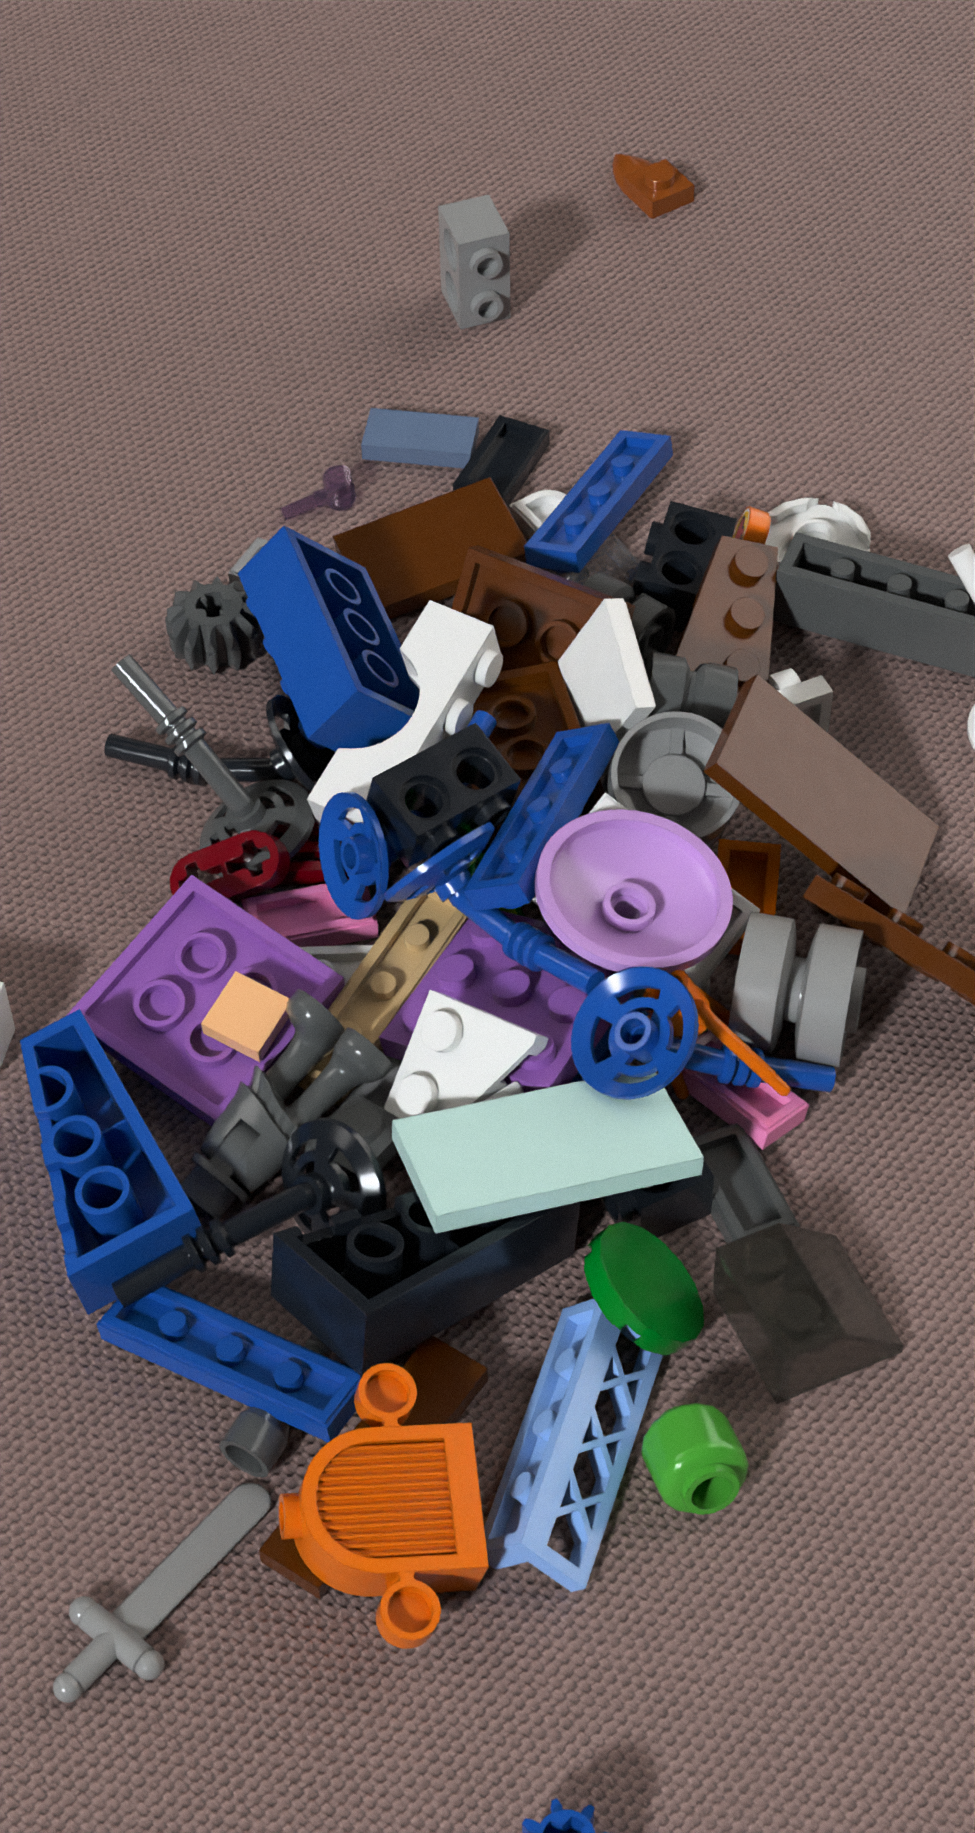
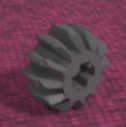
(213, 626)

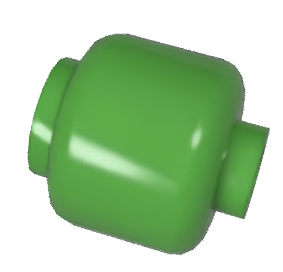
(695, 1458)

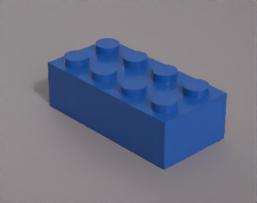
(329, 642)

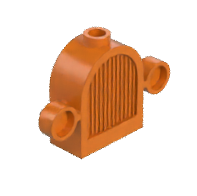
(392, 1510)

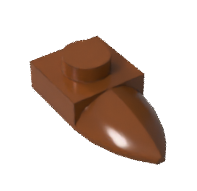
(652, 186)

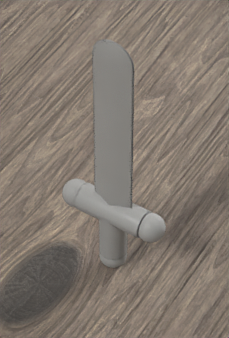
(123, 1631)

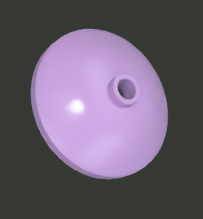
(635, 869)

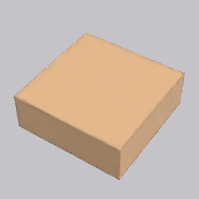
(246, 1016)

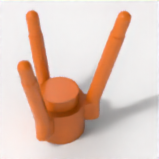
(716, 1019)

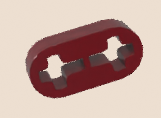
(227, 855)

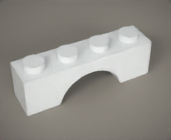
(450, 664)

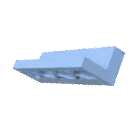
(549, 1442)

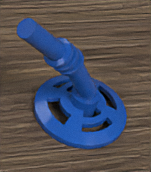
(363, 847)
(530, 947)
(654, 1042)

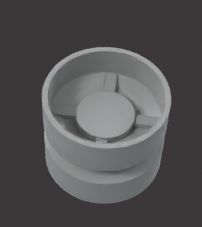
(662, 774)
(813, 992)

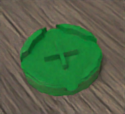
(644, 1287)

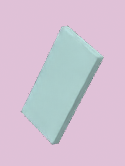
(541, 1152)

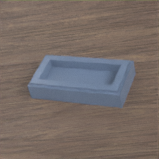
(419, 438)

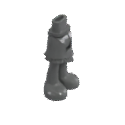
(253, 1130)

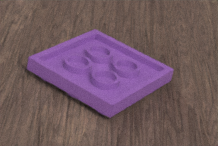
(169, 977)
(484, 977)

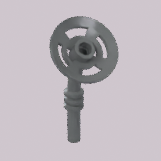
(242, 805)

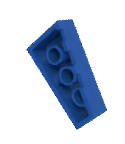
(105, 1170)

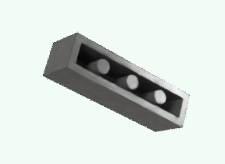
(876, 603)

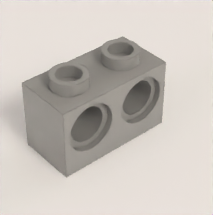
(474, 261)

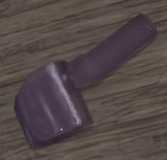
(337, 494)

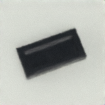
(506, 456)

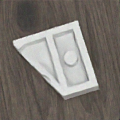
(457, 1057)

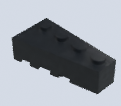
(392, 1283)

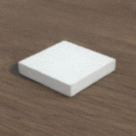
(607, 671)

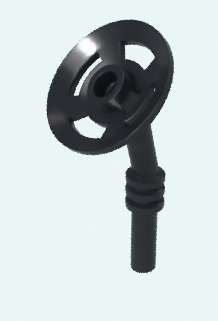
(289, 760)
(302, 1194)

